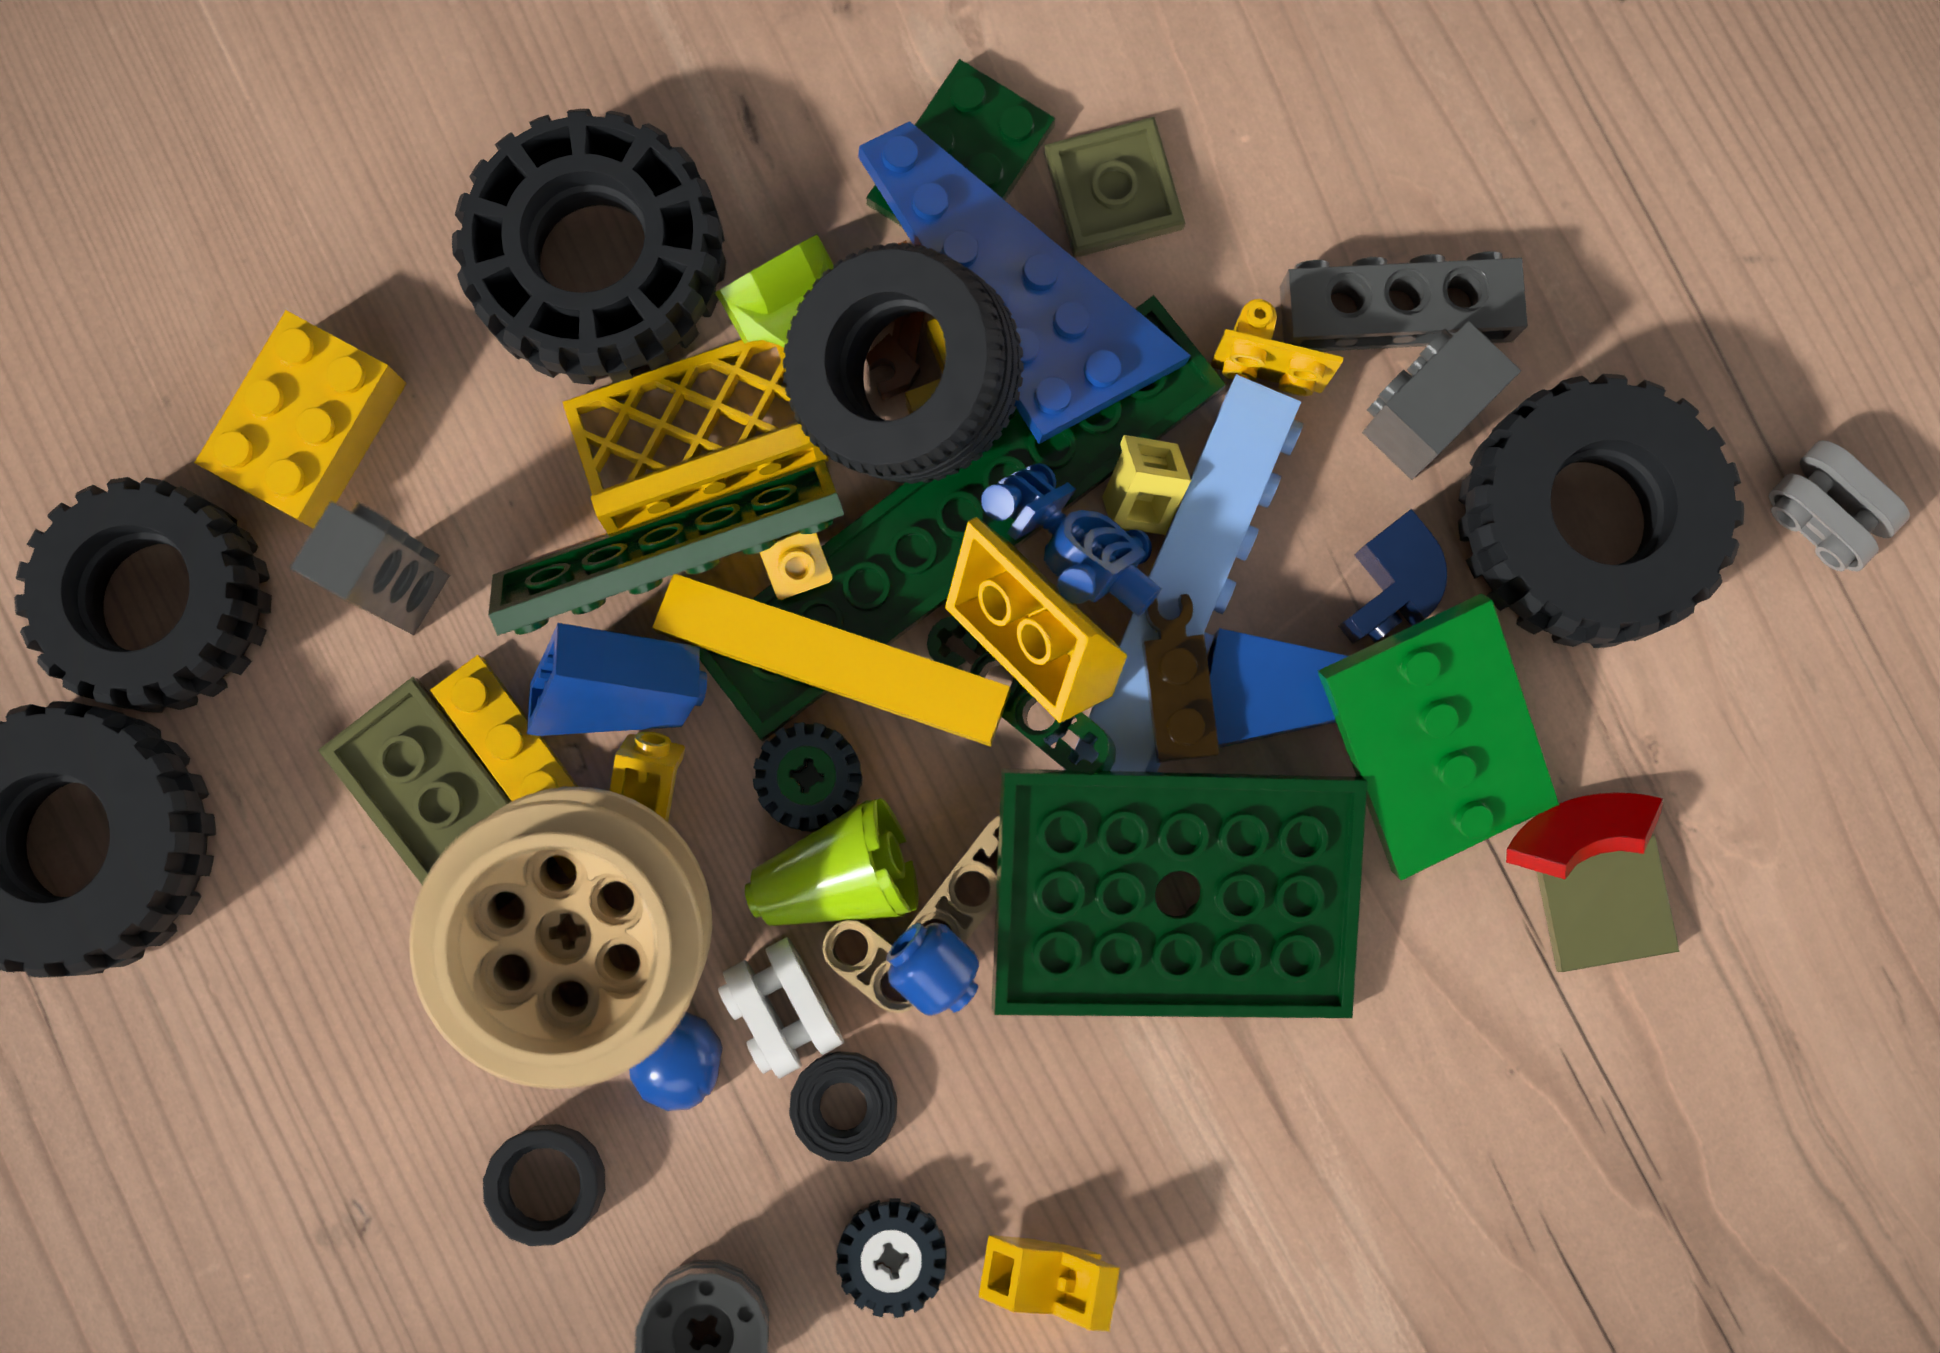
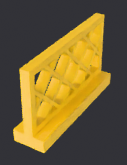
(696, 476)

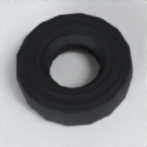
(814, 1130)

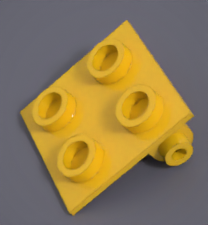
(1253, 354)

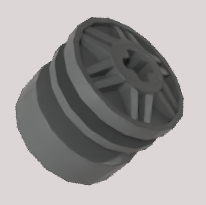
(695, 1292)

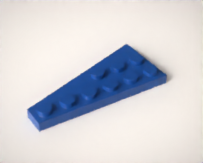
(1075, 332)

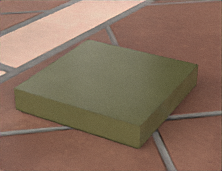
(1114, 187)
(1609, 910)

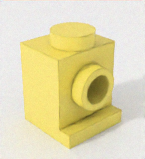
(1146, 485)

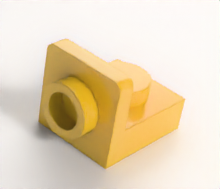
(796, 564)
(647, 770)

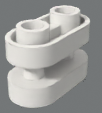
(747, 996)

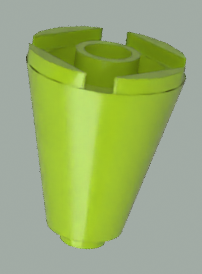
(838, 873)

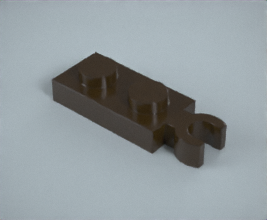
(1179, 688)

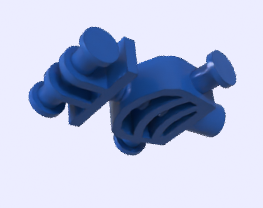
(1085, 548)

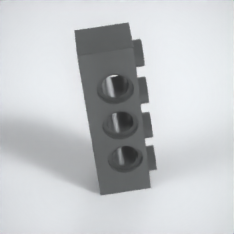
(1488, 280)
(372, 565)

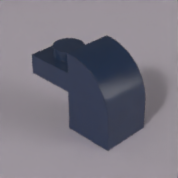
(1409, 571)

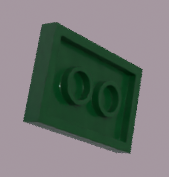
(981, 128)

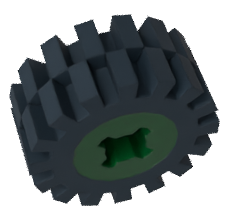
(823, 796)

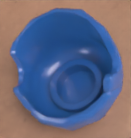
(681, 1068)

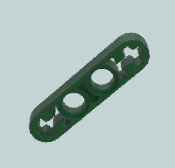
(1021, 701)

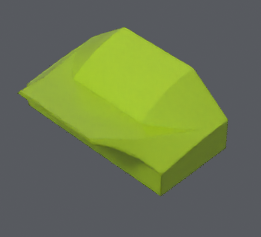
(768, 296)

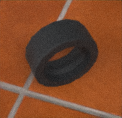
(497, 1185)

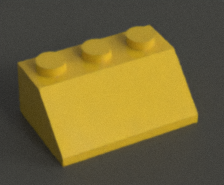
(1030, 626)

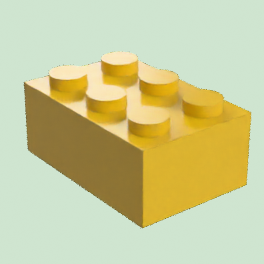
(301, 420)

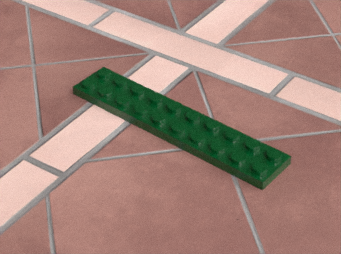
(903, 552)

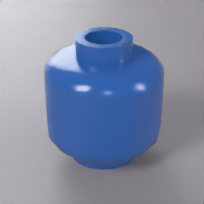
(933, 969)

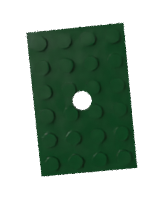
(1272, 911)

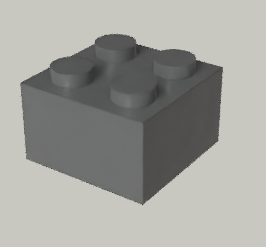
(1447, 391)

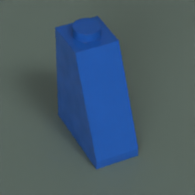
(612, 683)
(1266, 687)

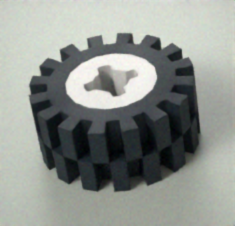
(887, 1235)

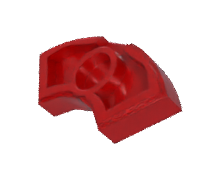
(1584, 828)

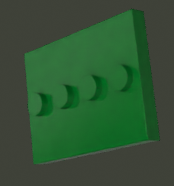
(1440, 736)

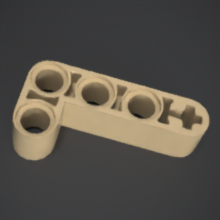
(942, 905)

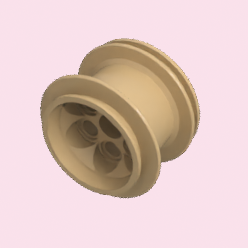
(525, 1026)

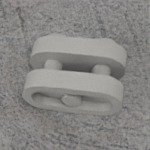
(1838, 507)

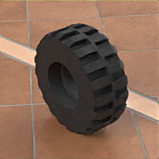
(568, 168)
(1667, 463)
(153, 845)

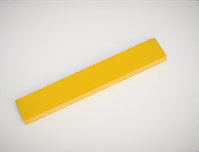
(832, 659)

